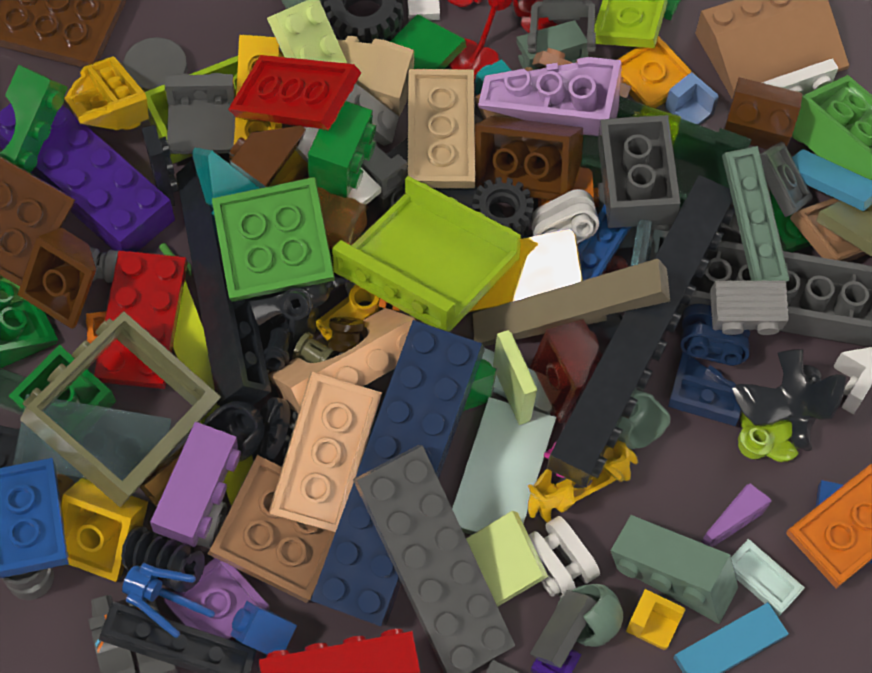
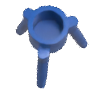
(143, 585)

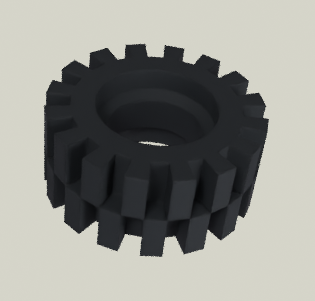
(508, 194)

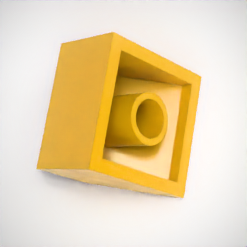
(98, 528)

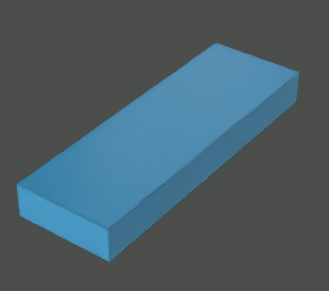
(834, 180)
(733, 643)

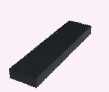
(191, 650)

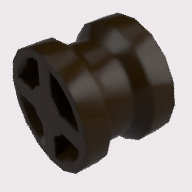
(345, 333)

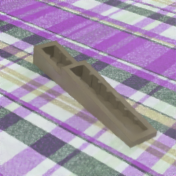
(587, 300)

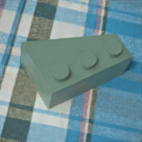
(677, 567)

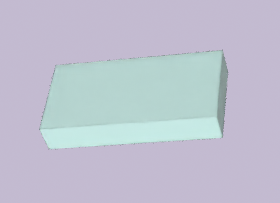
(765, 577)

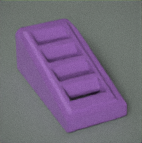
(744, 509)

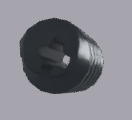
(163, 553)

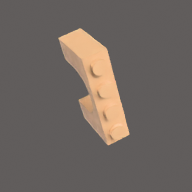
(373, 357)

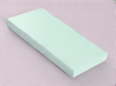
(501, 466)

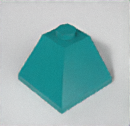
(218, 176)

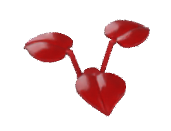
(476, 55)

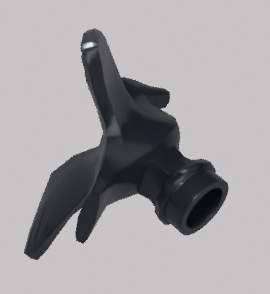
(298, 305)
(799, 399)

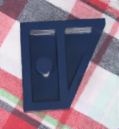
(703, 392)

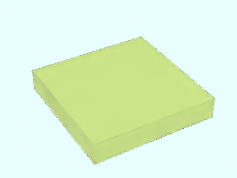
(514, 377)
(506, 557)

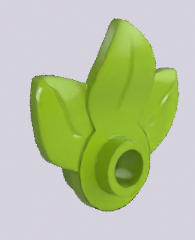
(766, 440)

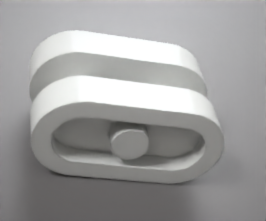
(568, 212)
(572, 549)

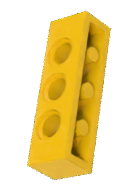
(248, 53)

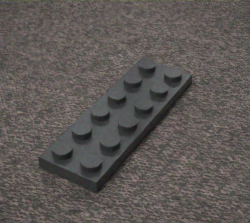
(434, 561)

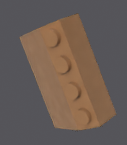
(768, 38)

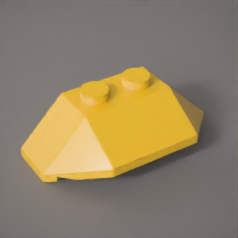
(107, 97)

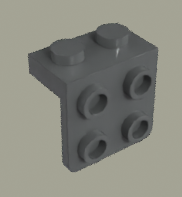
(200, 112)

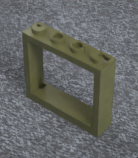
(157, 359)

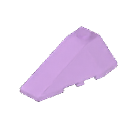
(560, 94)

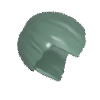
(645, 423)
(603, 619)

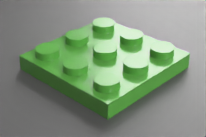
(273, 239)

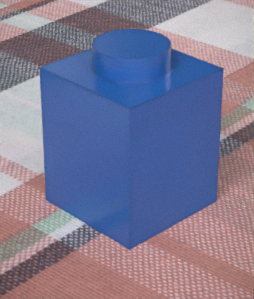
(261, 629)

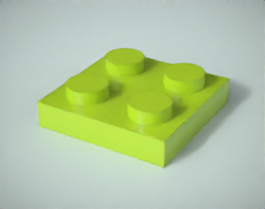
(630, 22)

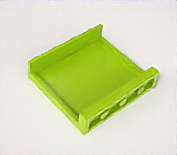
(429, 256)

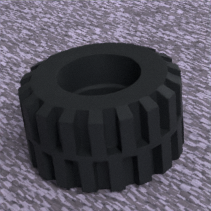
(376, 26)

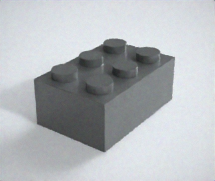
(638, 171)

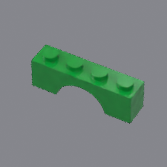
(35, 107)

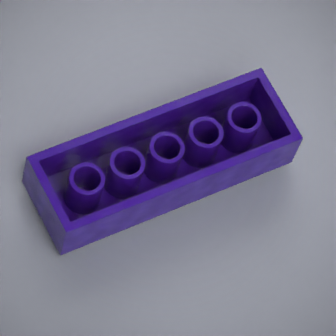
(109, 192)

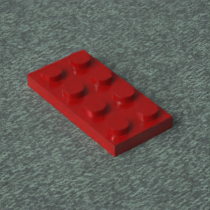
(295, 91)
(151, 293)

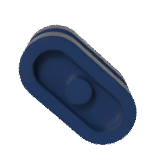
(703, 342)

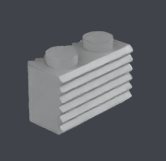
(749, 306)

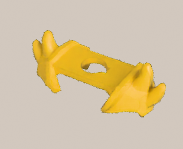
(546, 496)

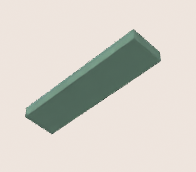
(755, 215)

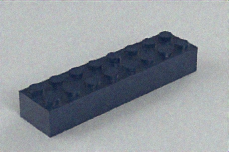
(418, 409)

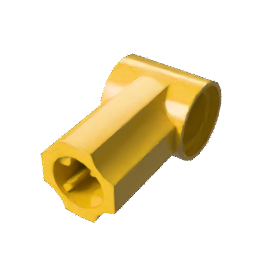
(350, 308)

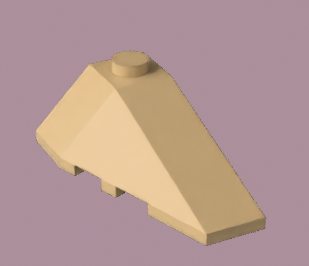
(383, 69)

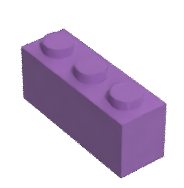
(196, 485)

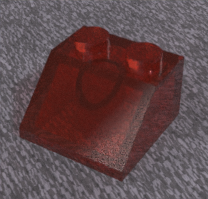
(564, 364)

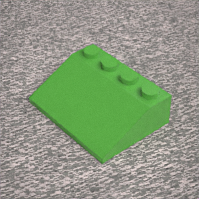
(838, 125)

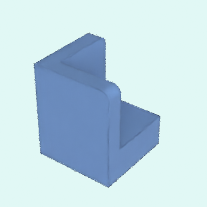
(692, 100)

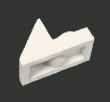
(858, 366)

